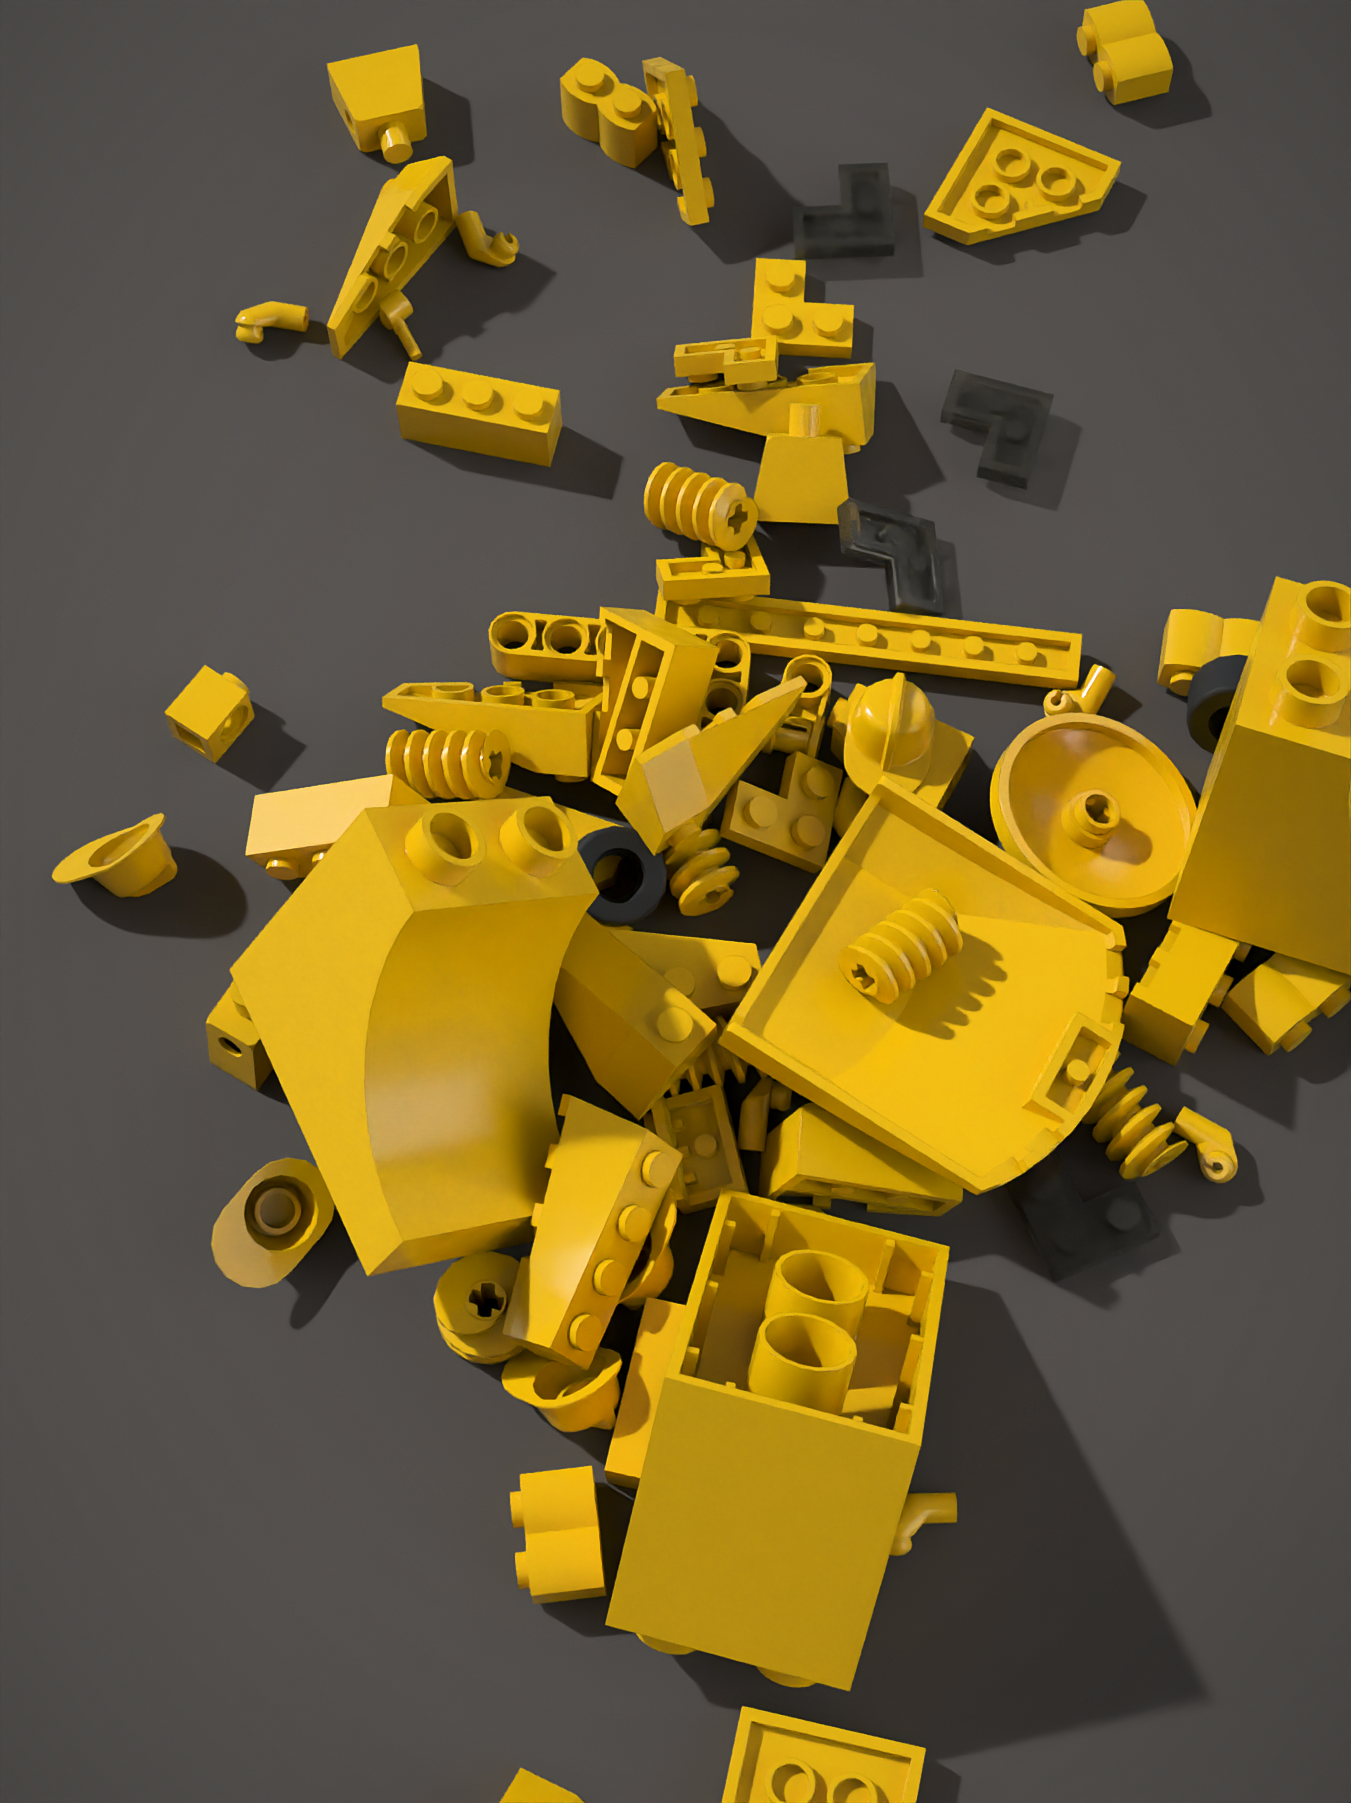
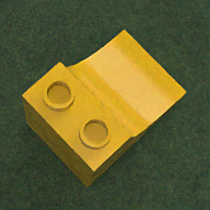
(1276, 803)
(416, 1019)
(782, 1442)

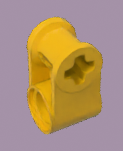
(806, 723)

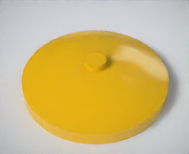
(1094, 811)

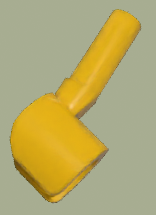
(393, 312)

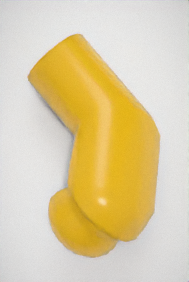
(495, 250)

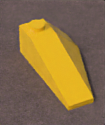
(402, 233)
(843, 391)
(545, 728)
(690, 772)
(627, 1018)

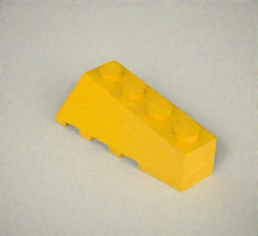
(587, 1231)

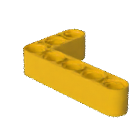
(547, 633)

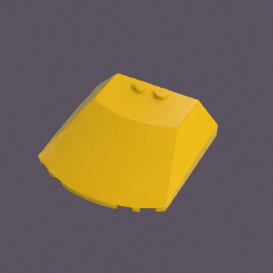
(985, 1053)

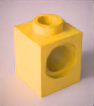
(210, 713)

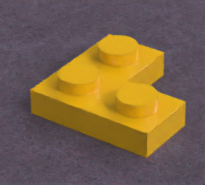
(799, 325)
(743, 361)
(715, 574)
(790, 825)

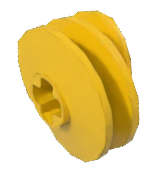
(456, 1299)

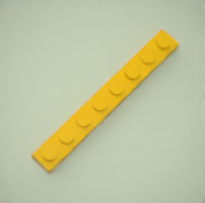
(890, 639)

